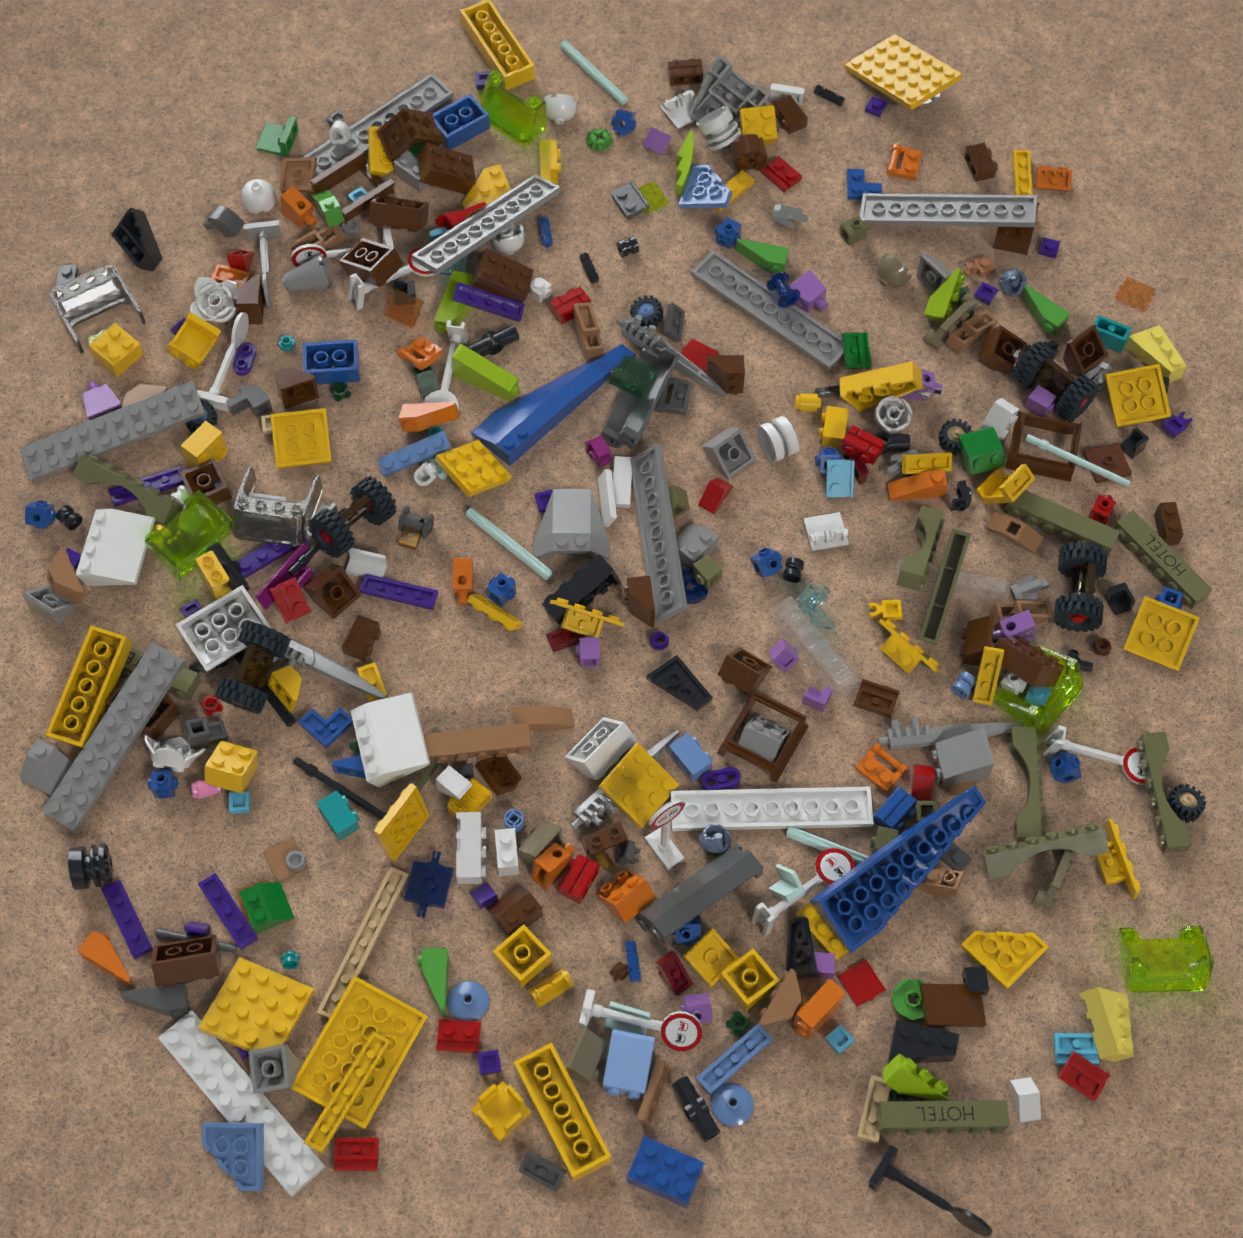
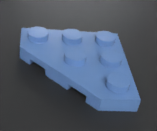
(704, 190)
(237, 1151)

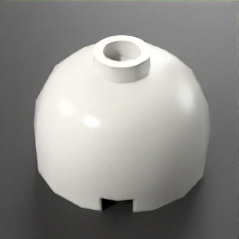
(560, 108)
(258, 196)
(509, 240)
(893, 415)

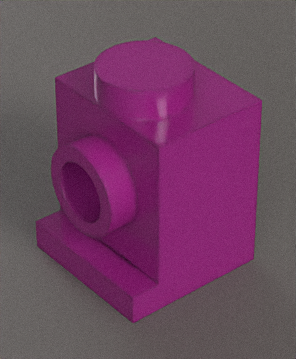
(599, 450)

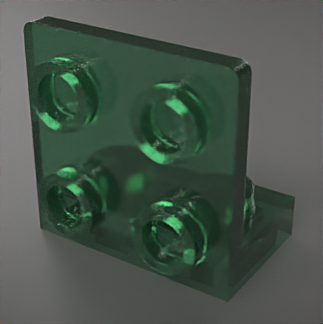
(632, 376)

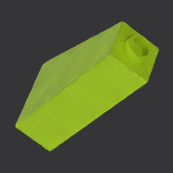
(450, 309)
(483, 373)

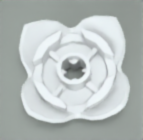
(206, 292)
(173, 753)

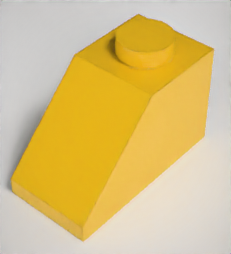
(286, 686)

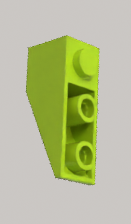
(943, 300)
(912, 1080)

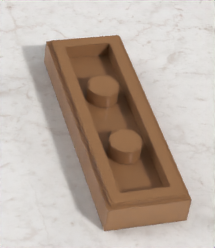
(653, 1093)

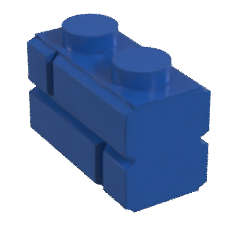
(896, 810)

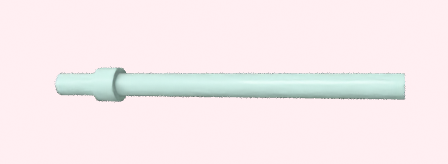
(1044, 445)

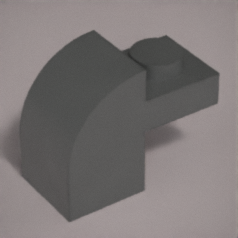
(225, 220)
(252, 398)
(203, 734)

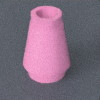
(201, 790)

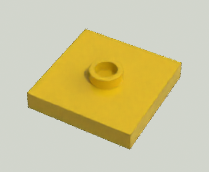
(710, 957)

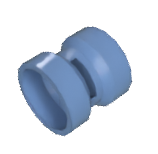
(964, 684)
(517, 824)

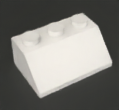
(601, 748)

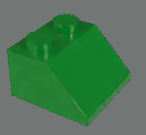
(981, 451)
(266, 905)

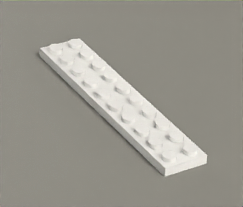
(774, 808)
(233, 1096)

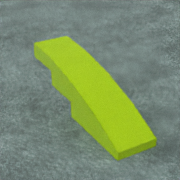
(684, 163)

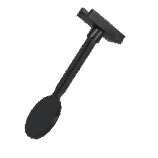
(886, 1169)

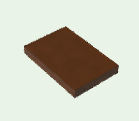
(951, 1006)

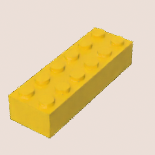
(497, 44)
(89, 687)
(562, 1112)

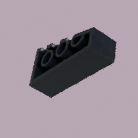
(582, 587)

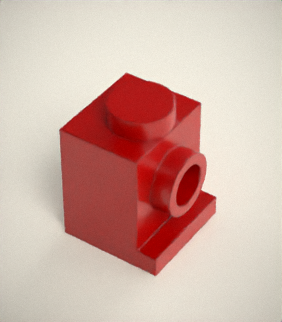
(1102, 508)

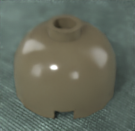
(892, 272)

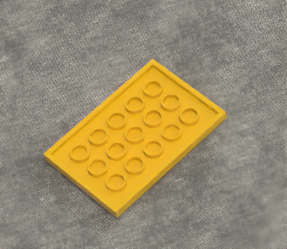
(903, 72)
(347, 1030)

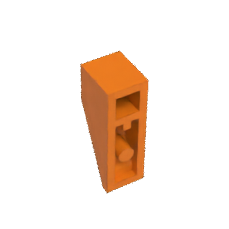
(427, 415)
(922, 485)
(102, 954)

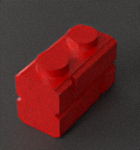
(562, 305)
(862, 445)
(578, 879)

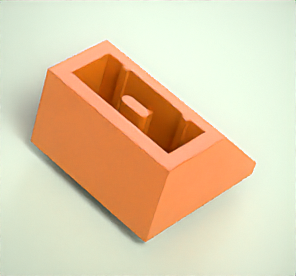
(626, 895)

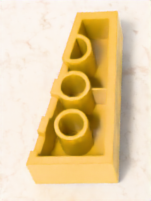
(871, 387)

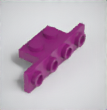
(302, 576)

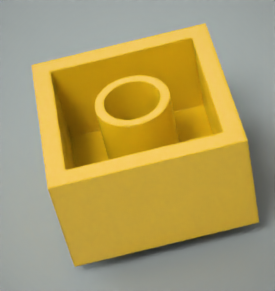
(759, 122)
(116, 350)
(204, 445)
(231, 767)
(522, 956)
(749, 980)

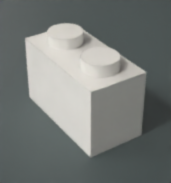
(1001, 417)
(506, 852)

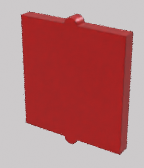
(698, 353)
(861, 983)

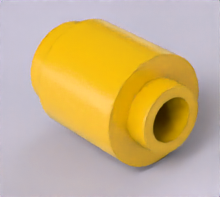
(807, 402)

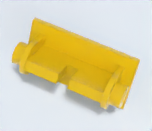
(551, 988)

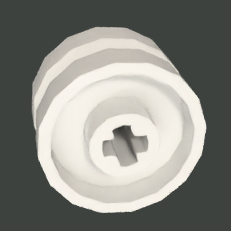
(777, 439)

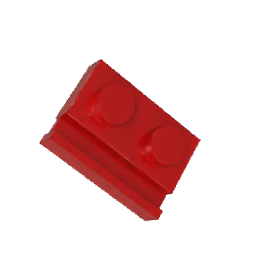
(781, 174)
(290, 600)
(458, 1036)
(1083, 1076)
(356, 1154)

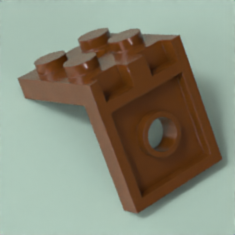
(411, 127)

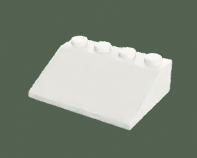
(114, 548)
(215, 629)
(390, 739)

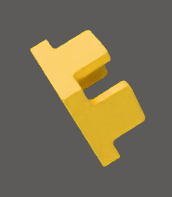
(501, 1110)

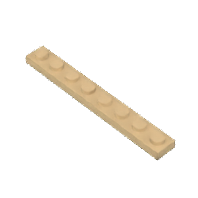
(364, 939)

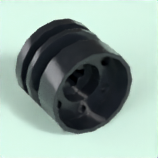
(95, 866)

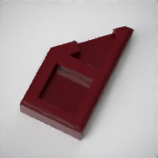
(563, 639)

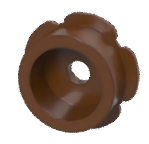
(1105, 643)
(619, 971)

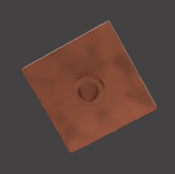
(1109, 458)

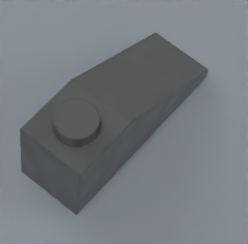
(168, 1001)

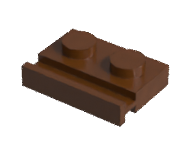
(876, 698)

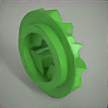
(601, 144)

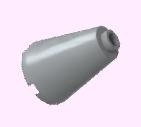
(310, 276)

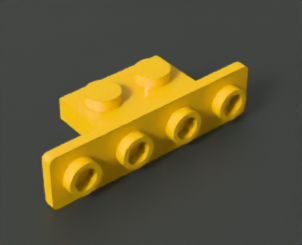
(548, 160)
(583, 621)
(903, 651)
(1115, 864)

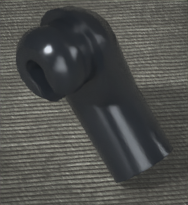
(1084, 666)

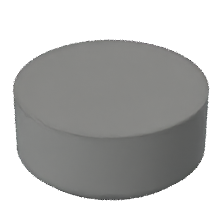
(351, 227)
(295, 860)

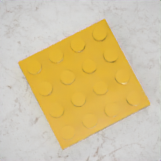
(256, 1007)

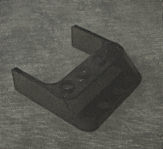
(91, 296)
(271, 519)

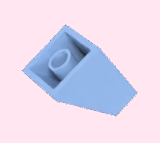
(628, 1064)

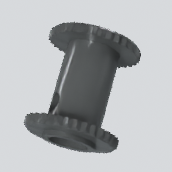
(416, 522)

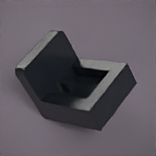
(964, 497)

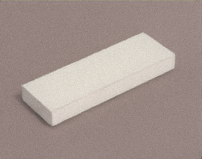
(622, 481)
(607, 498)

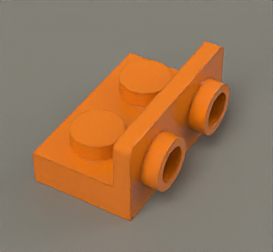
(1053, 179)

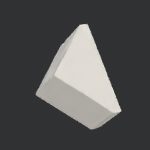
(452, 783)
(1026, 1099)

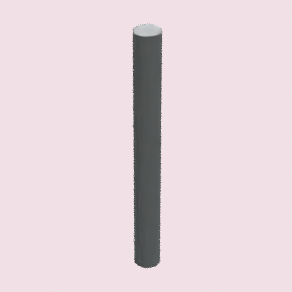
(179, 937)

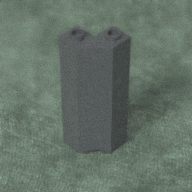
(633, 413)
(699, 892)

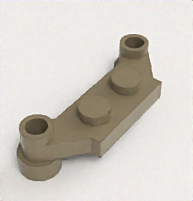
(969, 304)
(1057, 881)

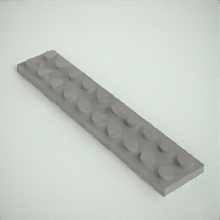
(422, 96)
(949, 210)
(485, 224)
(762, 305)
(112, 430)
(658, 533)
(113, 737)

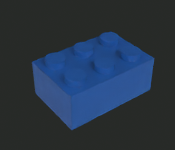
(461, 121)
(332, 361)
(665, 1172)

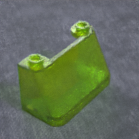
(510, 115)
(189, 535)
(1043, 717)
(1166, 963)

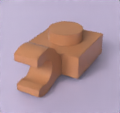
(981, 266)

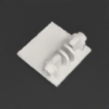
(678, 108)
(826, 531)

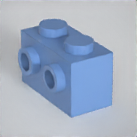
(690, 757)

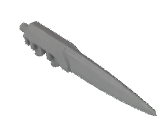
(645, 339)
(319, 663)
(923, 737)
(599, 802)

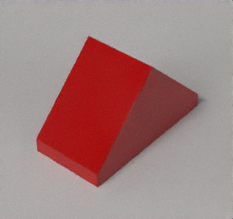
(240, 259)
(715, 494)
(922, 782)

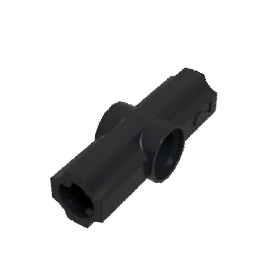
(494, 342)
(894, 442)
(230, 566)
(695, 1108)

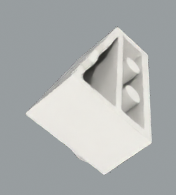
(470, 848)

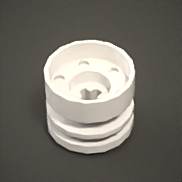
(719, 129)

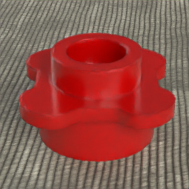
(209, 701)

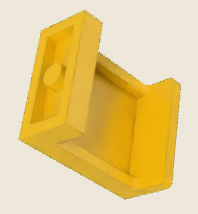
(193, 341)
(1005, 488)
(213, 575)

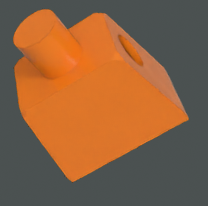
(297, 208)
(463, 579)
(551, 864)

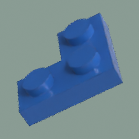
(856, 185)
(326, 730)

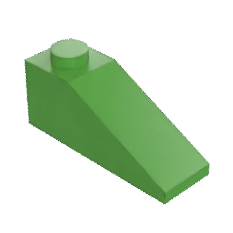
(328, 207)
(767, 256)
(1046, 313)
(435, 971)

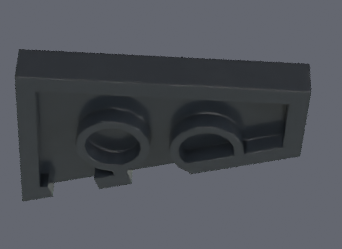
(681, 683)
(800, 948)

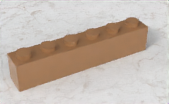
(478, 743)

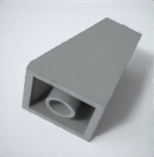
(963, 758)

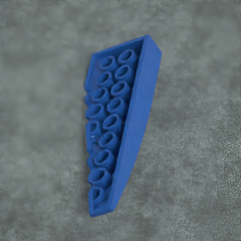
(528, 419)
(873, 891)

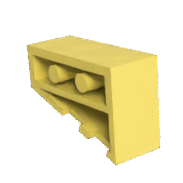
(1154, 348)
(1110, 1022)

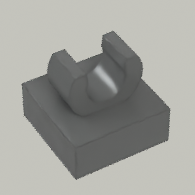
(625, 853)

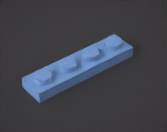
(414, 454)
(734, 1059)

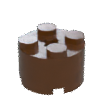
(749, 153)

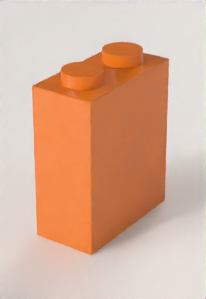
(818, 1009)

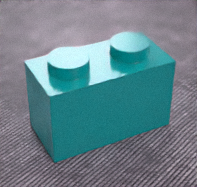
(1112, 333)
(338, 815)

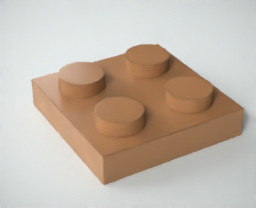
(298, 173)

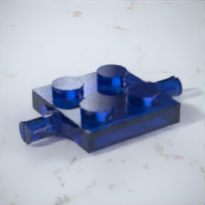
(429, 884)

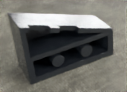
(137, 239)
(922, 1043)

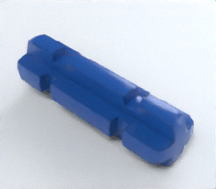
(545, 232)
(632, 961)

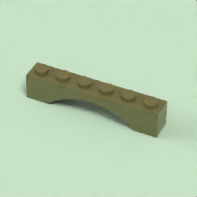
(156, 505)
(916, 567)
(1023, 746)
(1172, 831)
(1004, 859)

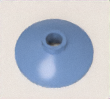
(468, 1010)
(729, 1114)

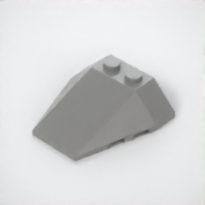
(726, 88)
(571, 526)

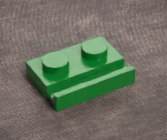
(856, 350)

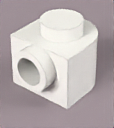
(339, 133)
(540, 289)
(425, 473)
(1013, 683)

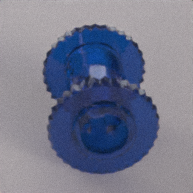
(780, 284)

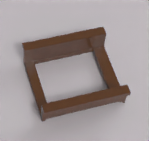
(345, 169)
(1037, 465)
(777, 768)

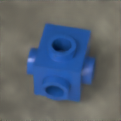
(629, 119)
(728, 233)
(826, 453)
(40, 514)
(766, 562)
(501, 589)
(1170, 597)
(1065, 767)
(163, 783)
(689, 932)

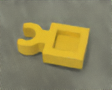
(888, 610)

